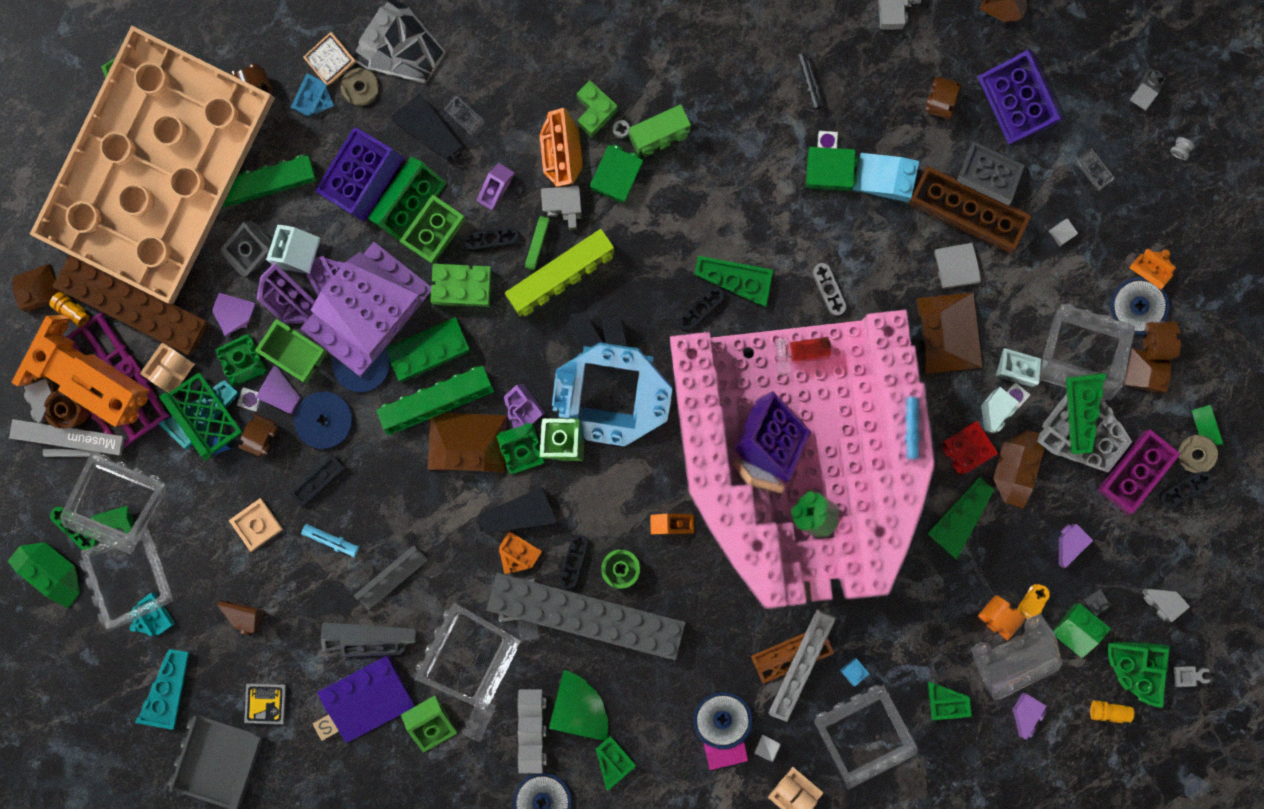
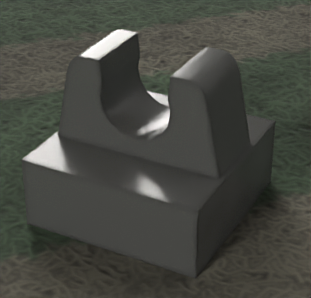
(1097, 602)

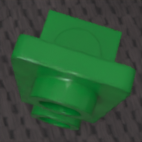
(116, 518)

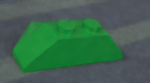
(47, 572)

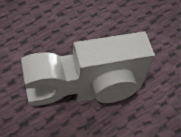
(1187, 676)

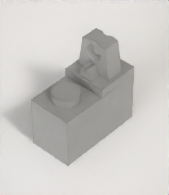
(893, 13)
(564, 201)

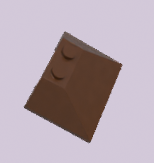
(949, 333)
(466, 442)

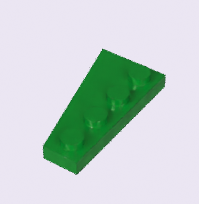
(741, 279)
(1083, 409)
(958, 522)

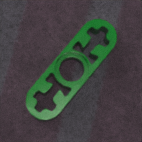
(80, 542)

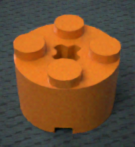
(1001, 617)

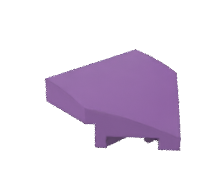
(322, 272)
(232, 313)

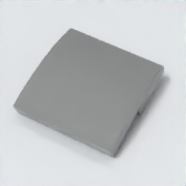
(957, 266)

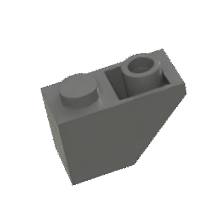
(1148, 88)

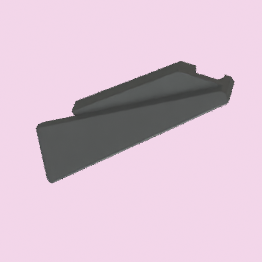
(365, 640)

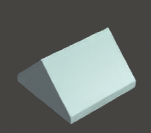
(1019, 368)

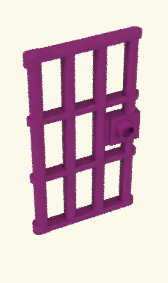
(128, 367)

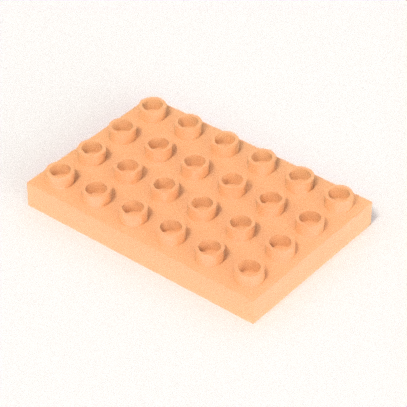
(152, 165)

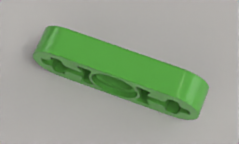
(537, 243)

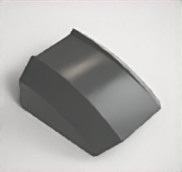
(247, 248)

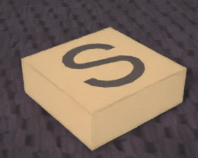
(325, 727)

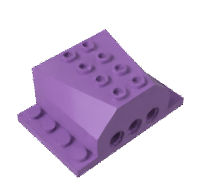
(365, 307)

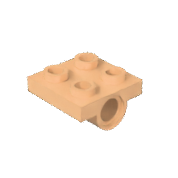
(167, 368)
(795, 792)

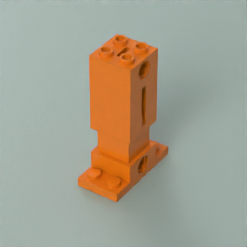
(80, 376)

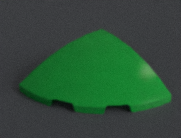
(1141, 669)
(579, 709)

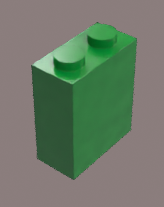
(831, 168)
(616, 174)

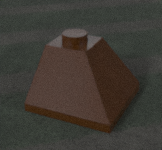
(34, 288)
(1146, 373)
(242, 616)

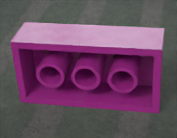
(1138, 472)

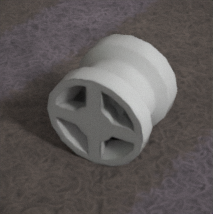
(1182, 148)

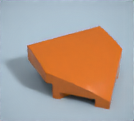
(1154, 267)
(517, 553)

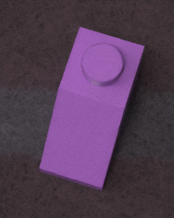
(495, 186)
(1071, 544)

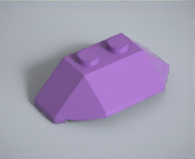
(284, 296)

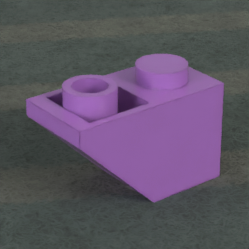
(1027, 713)

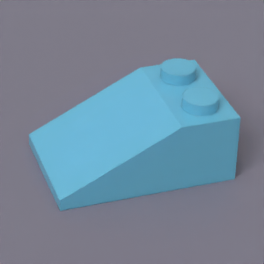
(886, 176)

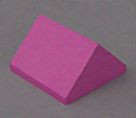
(722, 758)

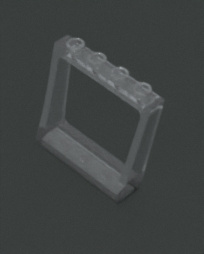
(123, 541)
(165, 594)
(493, 674)

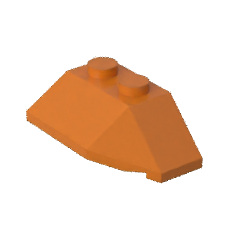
(560, 148)

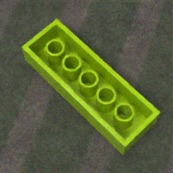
(560, 272)

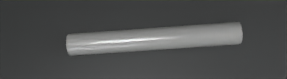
(68, 453)

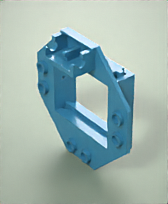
(608, 427)

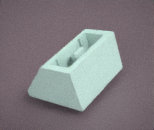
(293, 249)
(997, 408)

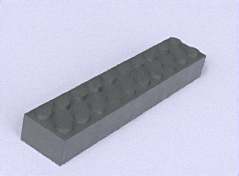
(585, 616)

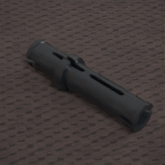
(812, 87)

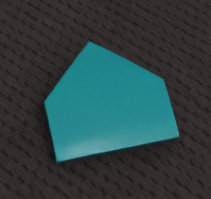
(153, 622)

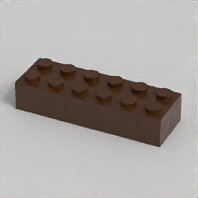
(969, 210)

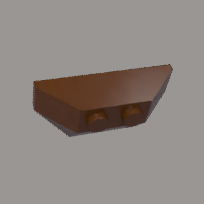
(1018, 467)

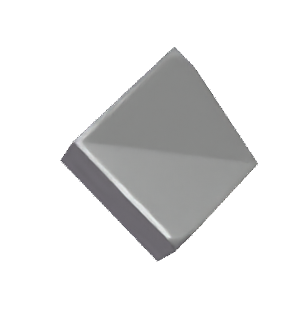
(1063, 232)
(767, 748)

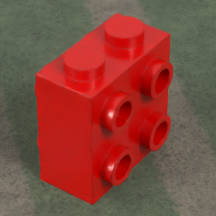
(969, 448)

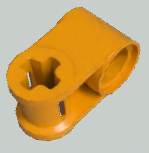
(1033, 604)

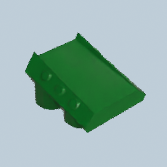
(240, 360)
(520, 448)

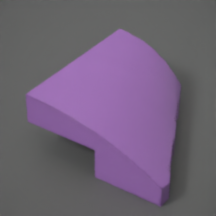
(522, 406)

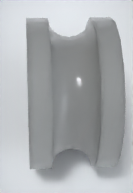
(624, 124)

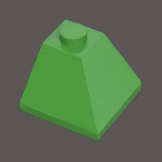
(562, 439)

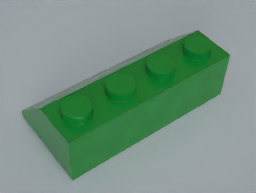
(406, 198)
(428, 350)

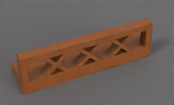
(777, 655)

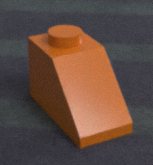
(672, 523)

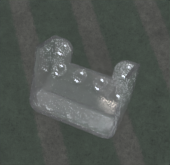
(1019, 660)

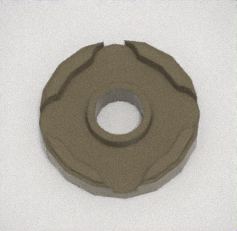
(363, 97)
(1193, 443)

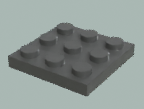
(990, 173)

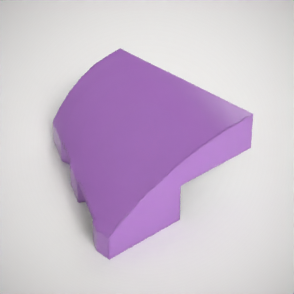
(279, 392)

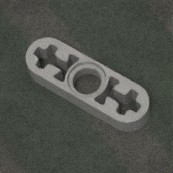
(818, 278)

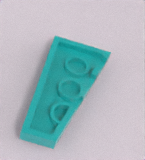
(225, 394)
(165, 694)

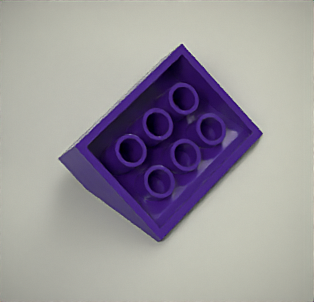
(1021, 97)
(359, 173)
(772, 437)
(366, 699)

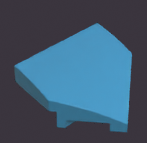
(312, 97)

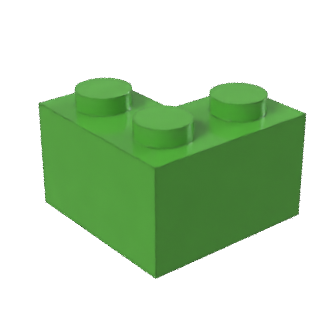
(599, 108)

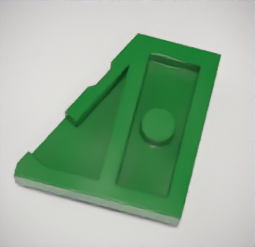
(947, 703)
(613, 762)

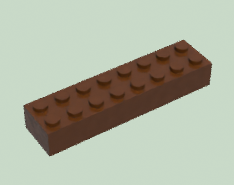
(132, 305)

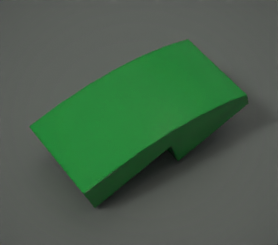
(1207, 424)

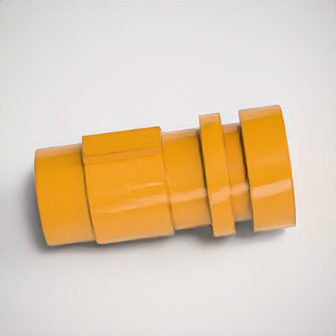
(65, 305)
(1111, 712)

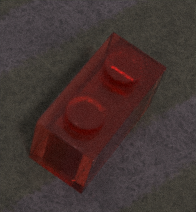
(810, 350)

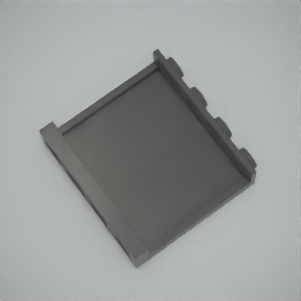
(215, 762)

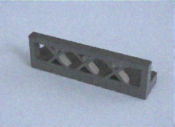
(391, 577)

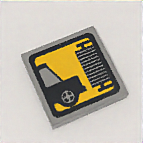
(265, 703)

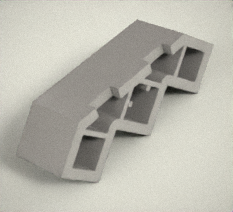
(531, 731)

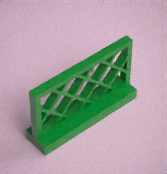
(189, 428)

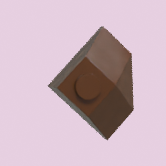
(1005, 9)

